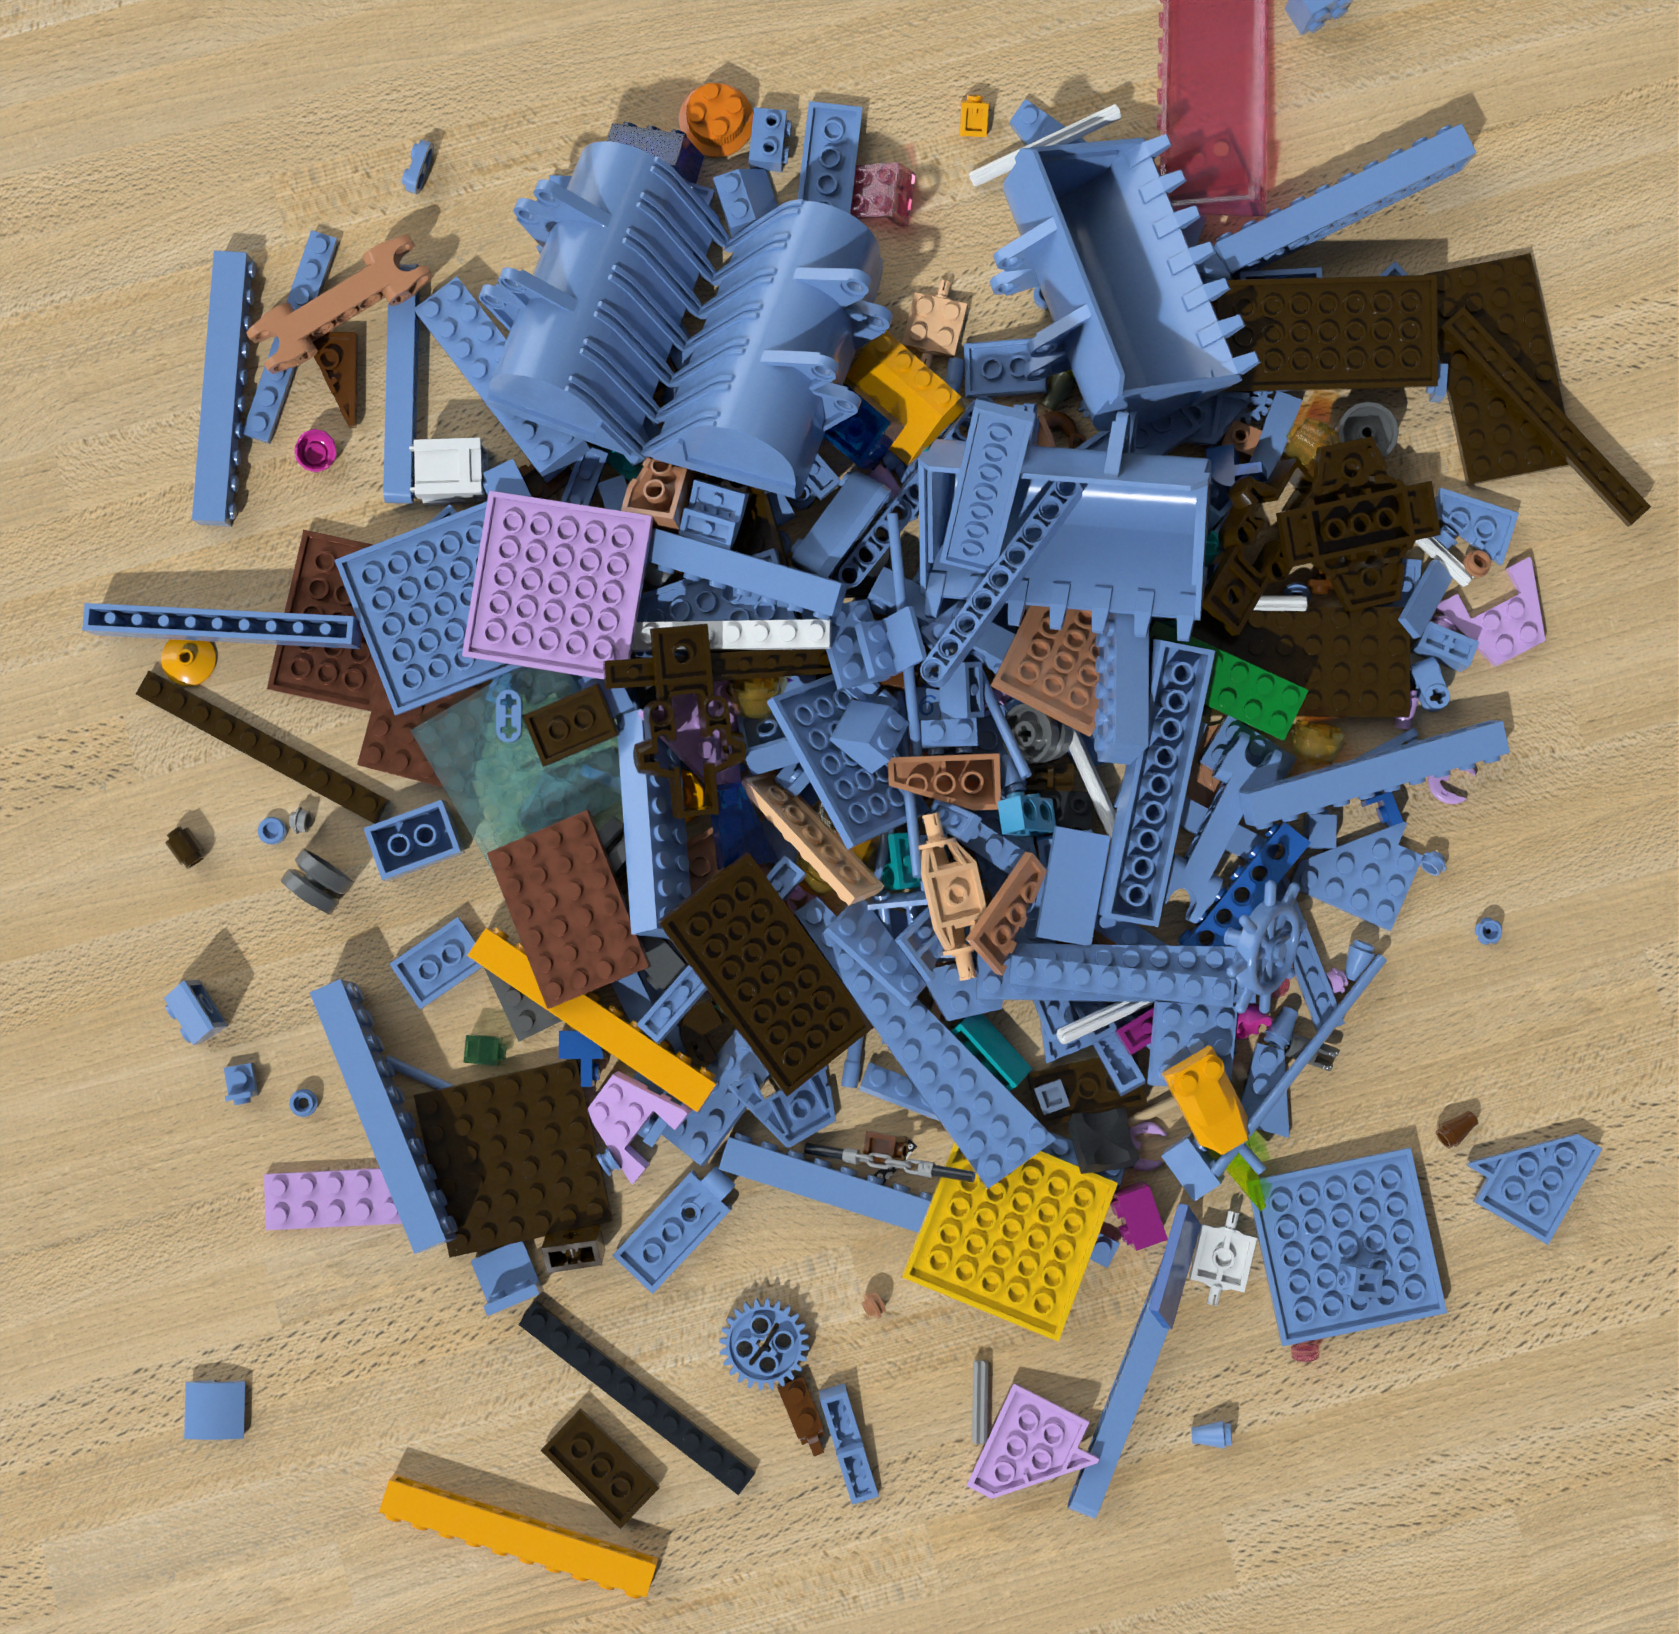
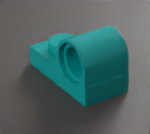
(899, 872)

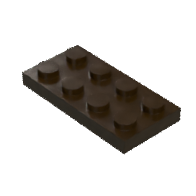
(1087, 1090)
(600, 1468)

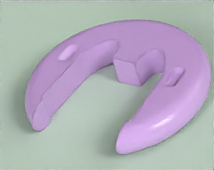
(1442, 794)
(1146, 1127)

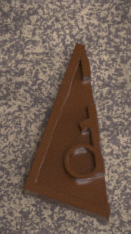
(339, 364)

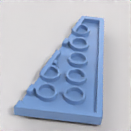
(701, 602)

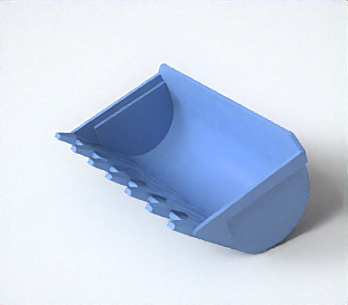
(1116, 280)
(603, 296)
(775, 349)
(1123, 549)

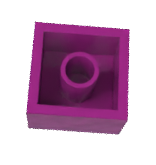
(1139, 1216)

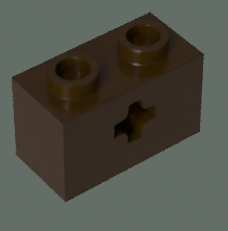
(573, 1249)

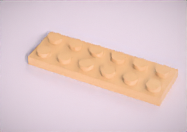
(812, 839)

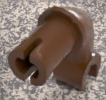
(1066, 424)

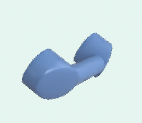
(894, 463)

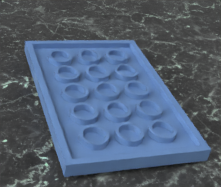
(855, 800)

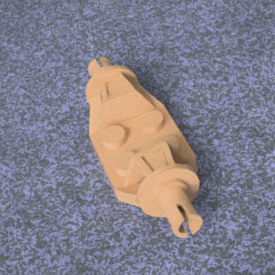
(951, 893)

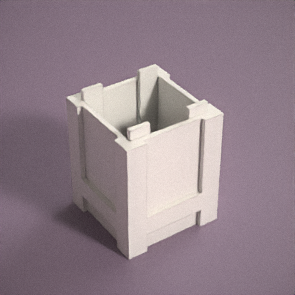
(450, 470)

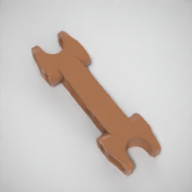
(302, 326)

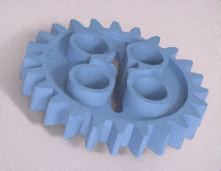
(743, 1330)

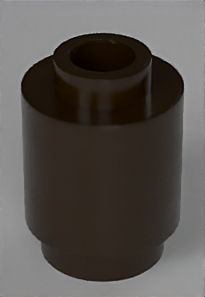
(185, 847)

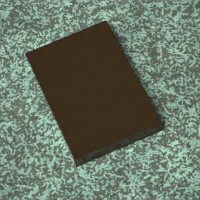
(571, 725)

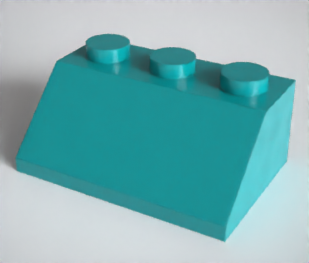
(992, 1050)

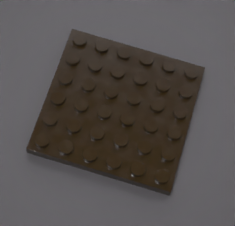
(514, 1156)

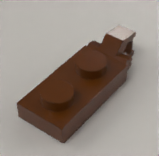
(803, 1413)

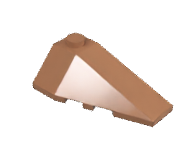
(660, 492)
(957, 779)

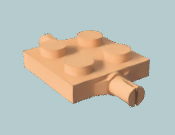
(935, 324)

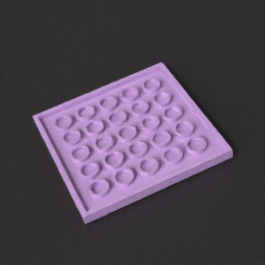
(556, 584)

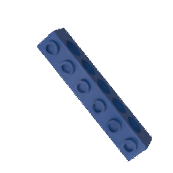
(1293, 846)

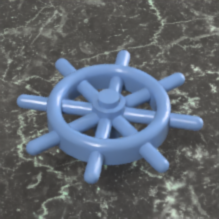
(1265, 947)

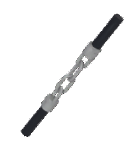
(925, 1168)

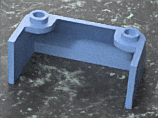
(840, 524)

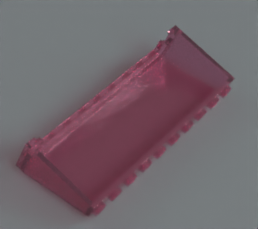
(1215, 103)

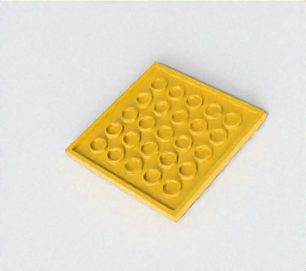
(1015, 1244)

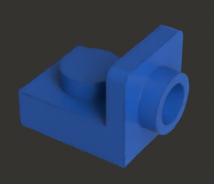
(1387, 810)

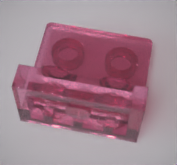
(883, 192)

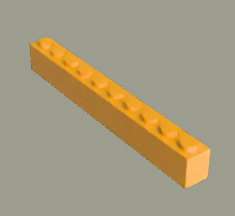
(600, 1024)
(518, 1536)

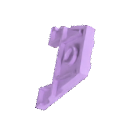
(1506, 627)
(621, 1113)

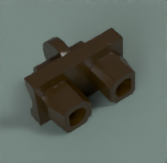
(1050, 777)

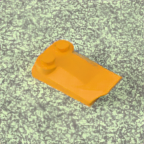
(1208, 1101)

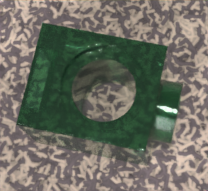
(484, 1049)

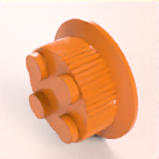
(716, 119)

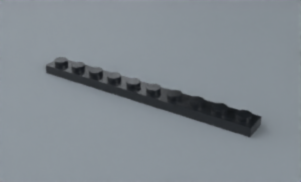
(637, 1398)

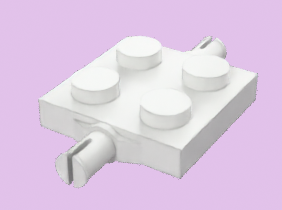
(1222, 1258)

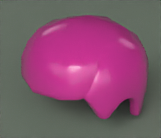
(315, 450)
(1250, 1020)

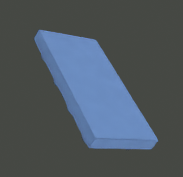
(1072, 886)

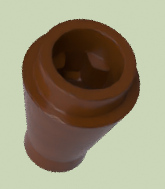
(1455, 1130)

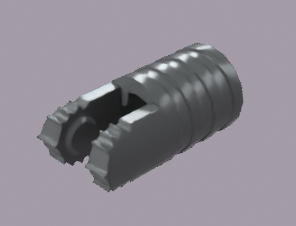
(1299, 1043)

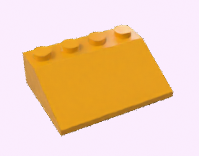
(906, 391)

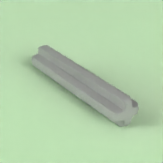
(980, 1402)

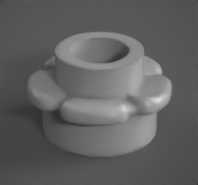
(300, 820)

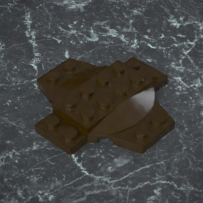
(1358, 524)

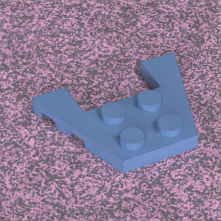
(955, 997)
(793, 1116)

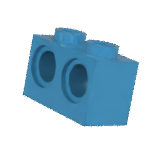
(1026, 815)

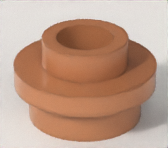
(1481, 559)
(873, 1305)

